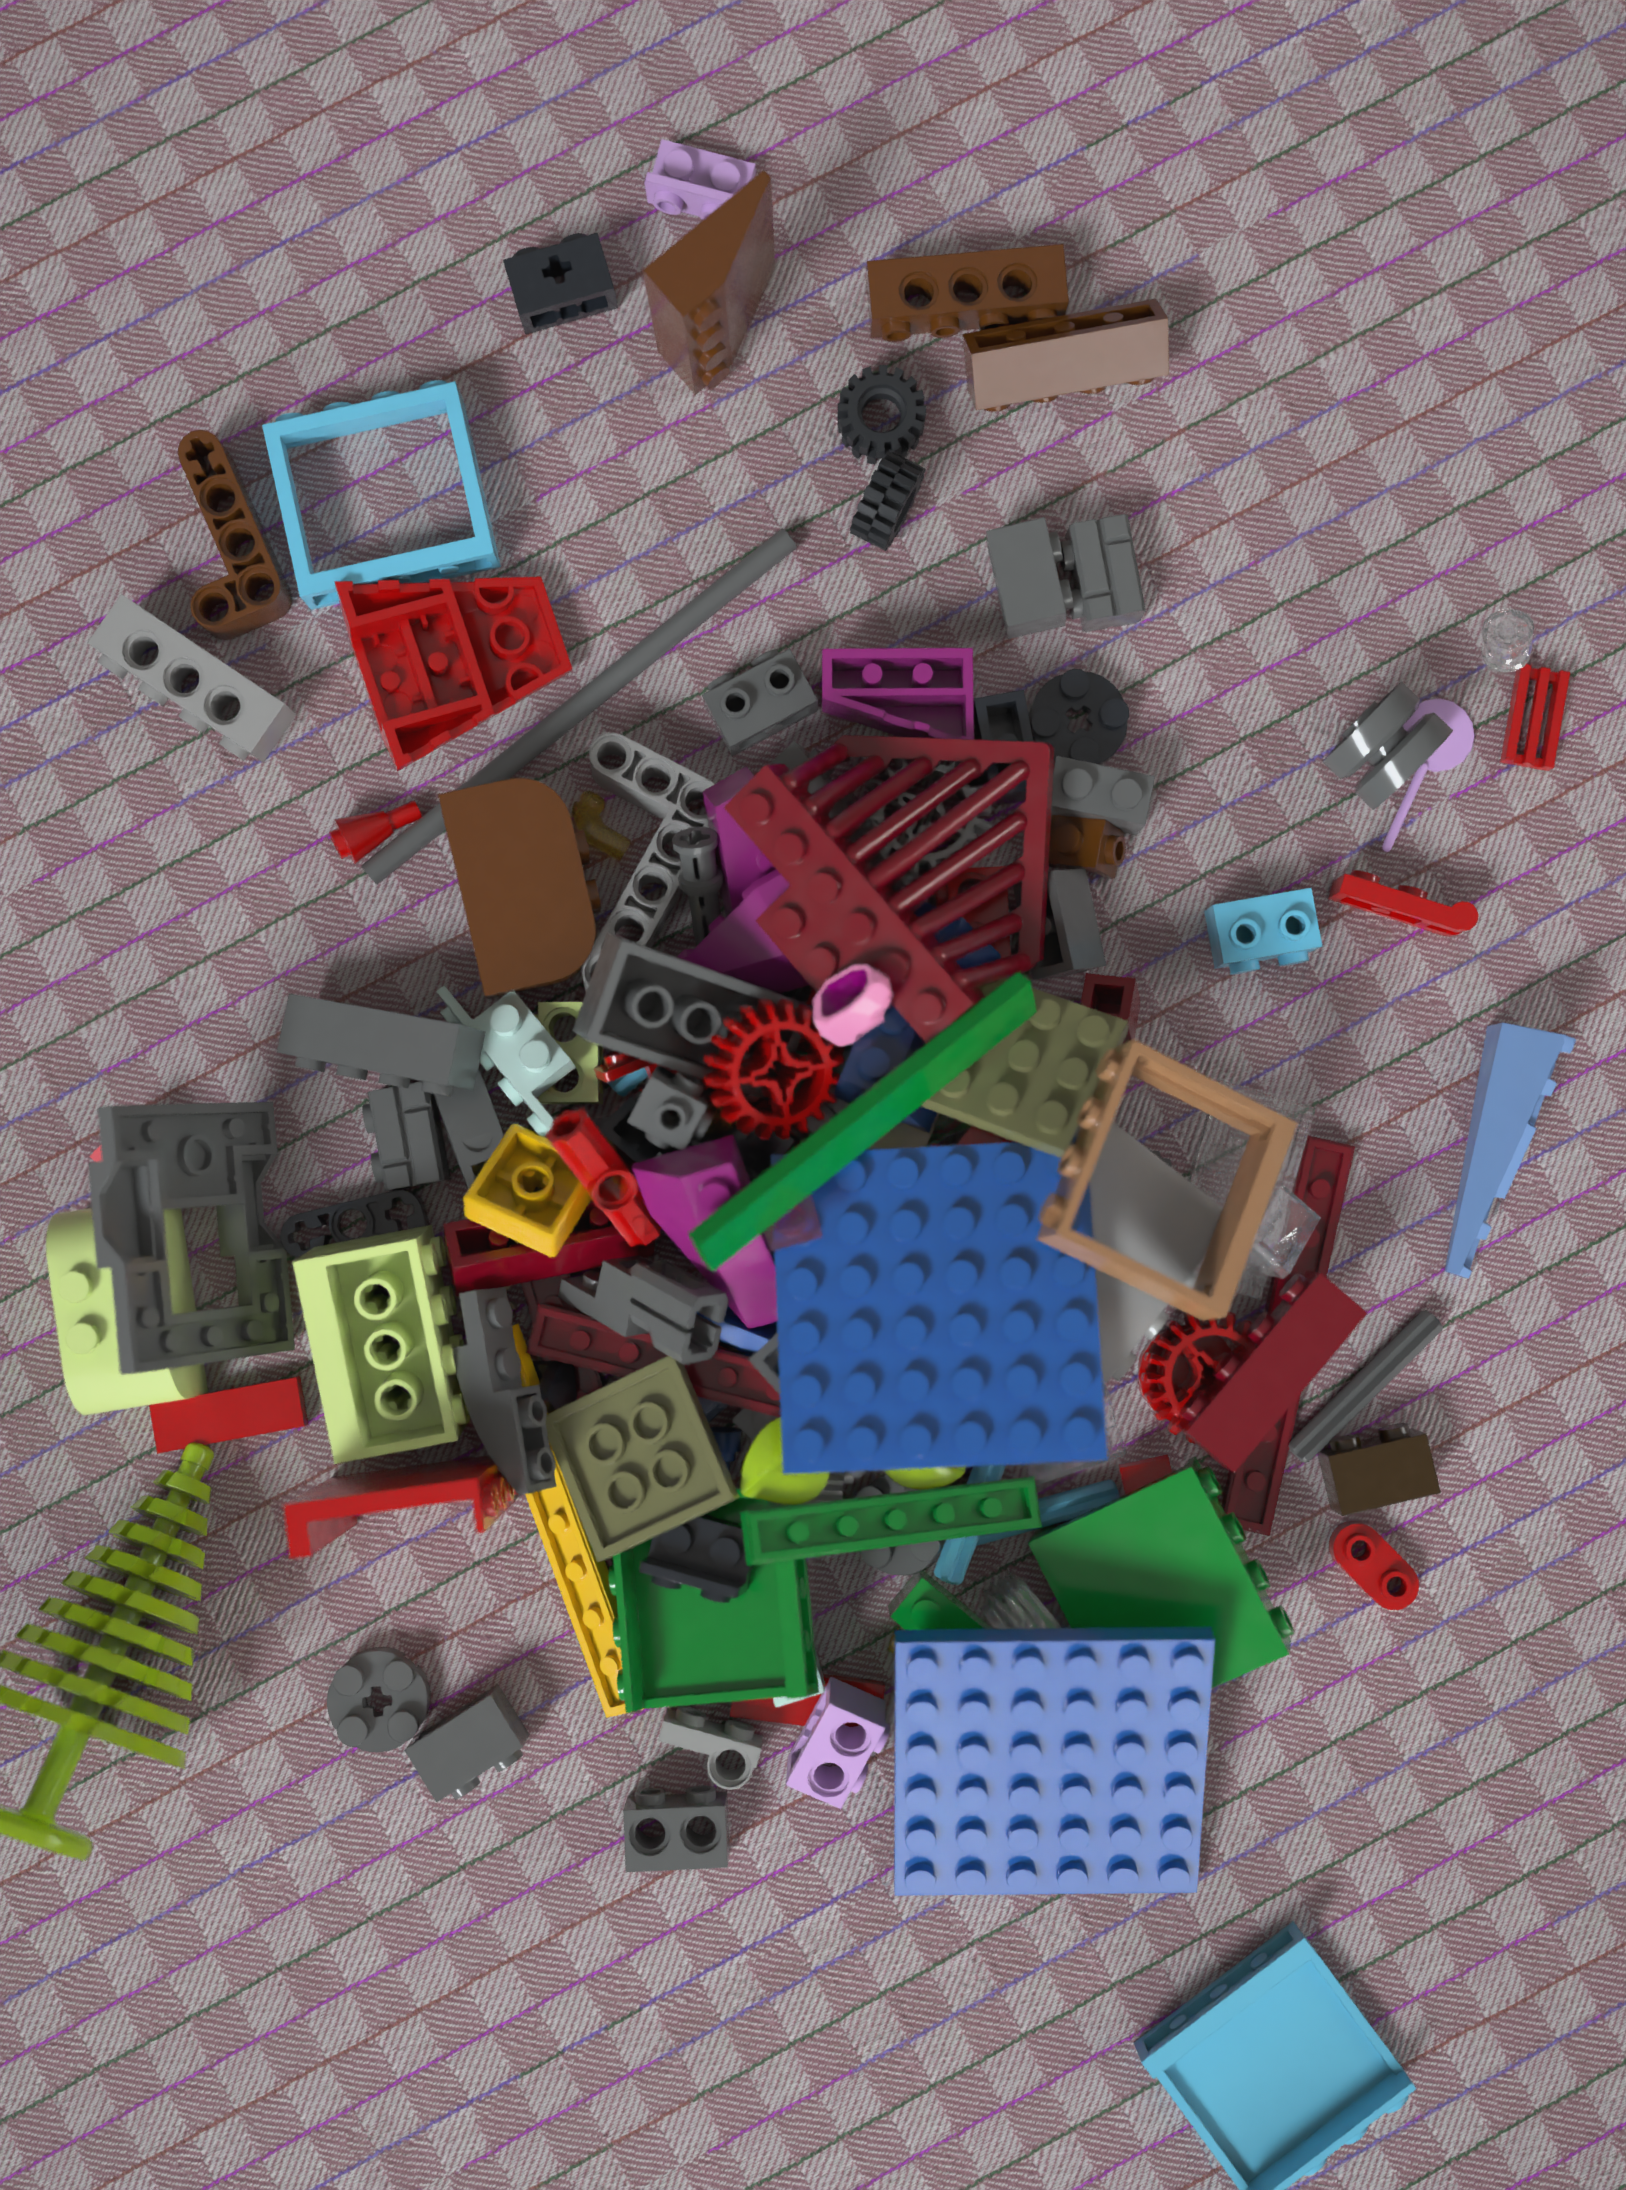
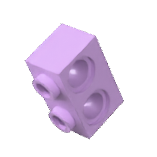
(829, 1741)

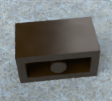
(1378, 1469)

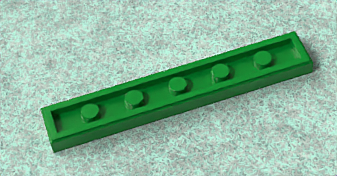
(889, 1520)

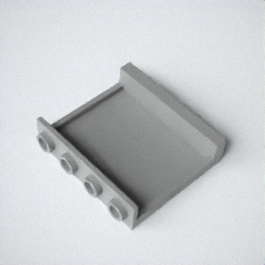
(1154, 1219)

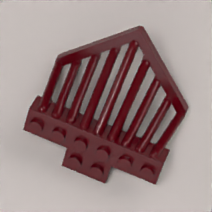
(846, 909)

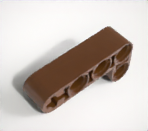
(229, 531)

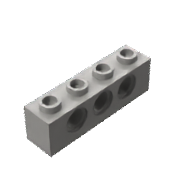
(132, 630)

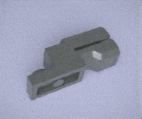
(653, 1299)

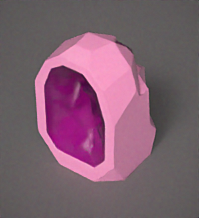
(851, 1004)

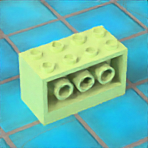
(359, 1363)

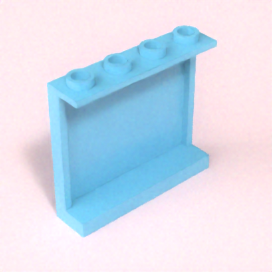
(1275, 2065)

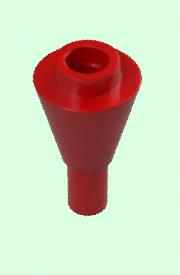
(364, 832)

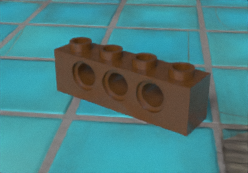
(986, 273)

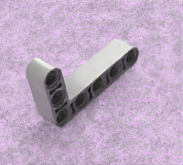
(655, 864)

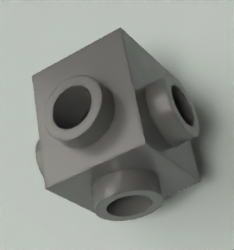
(656, 1114)

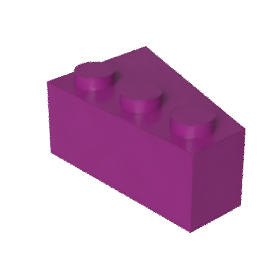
(735, 852)

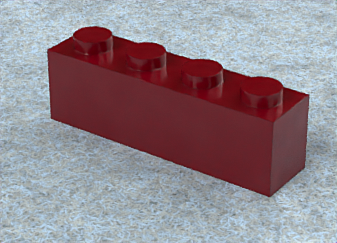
(490, 1260)
(1270, 1369)

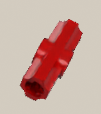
(592, 1161)

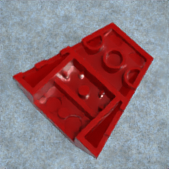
(449, 654)

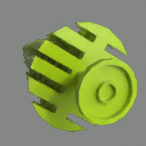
(36, 1818)

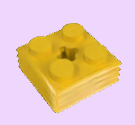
(502, 1195)

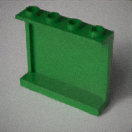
(1167, 1562)
(708, 1651)

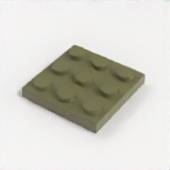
(1036, 1075)
(639, 1458)

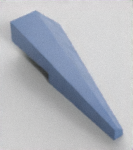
(1507, 1101)

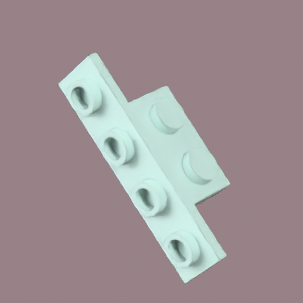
(518, 1049)

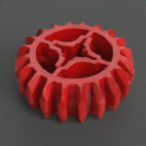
(783, 1106)
(1184, 1341)

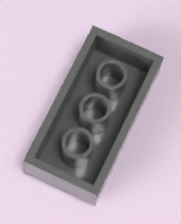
(668, 1008)

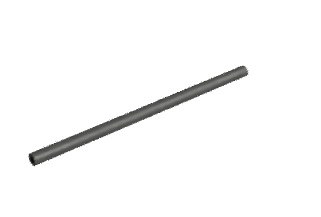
(591, 696)

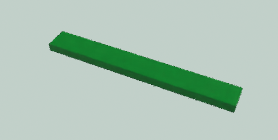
(863, 1122)

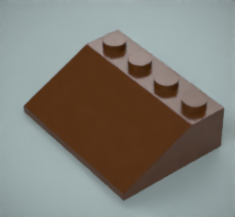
(712, 284)

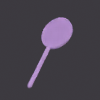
(1448, 755)

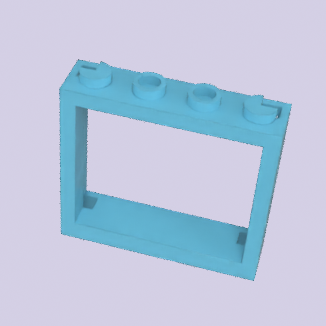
(382, 410)

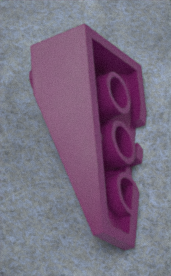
(742, 947)
(687, 1189)

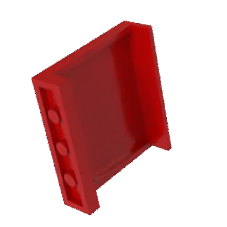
(332, 1506)

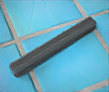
(1365, 1386)

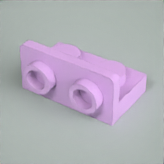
(694, 179)

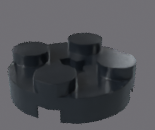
(1076, 692)

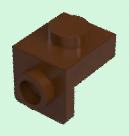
(1086, 845)

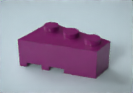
(901, 690)

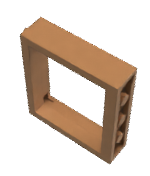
(1243, 1207)

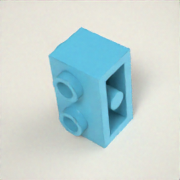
(1262, 930)

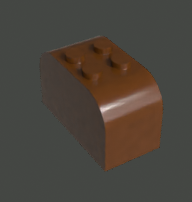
(521, 883)

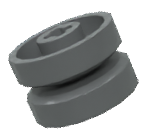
(1386, 745)

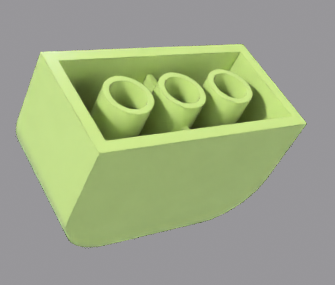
(88, 1325)

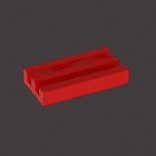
(1543, 677)

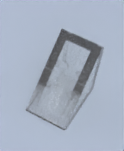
(1282, 1233)

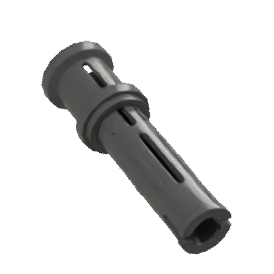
(699, 876)

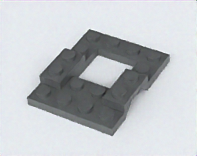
(179, 1160)

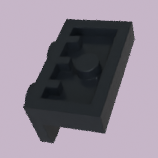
(702, 1555)

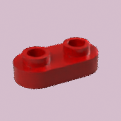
(1375, 1566)

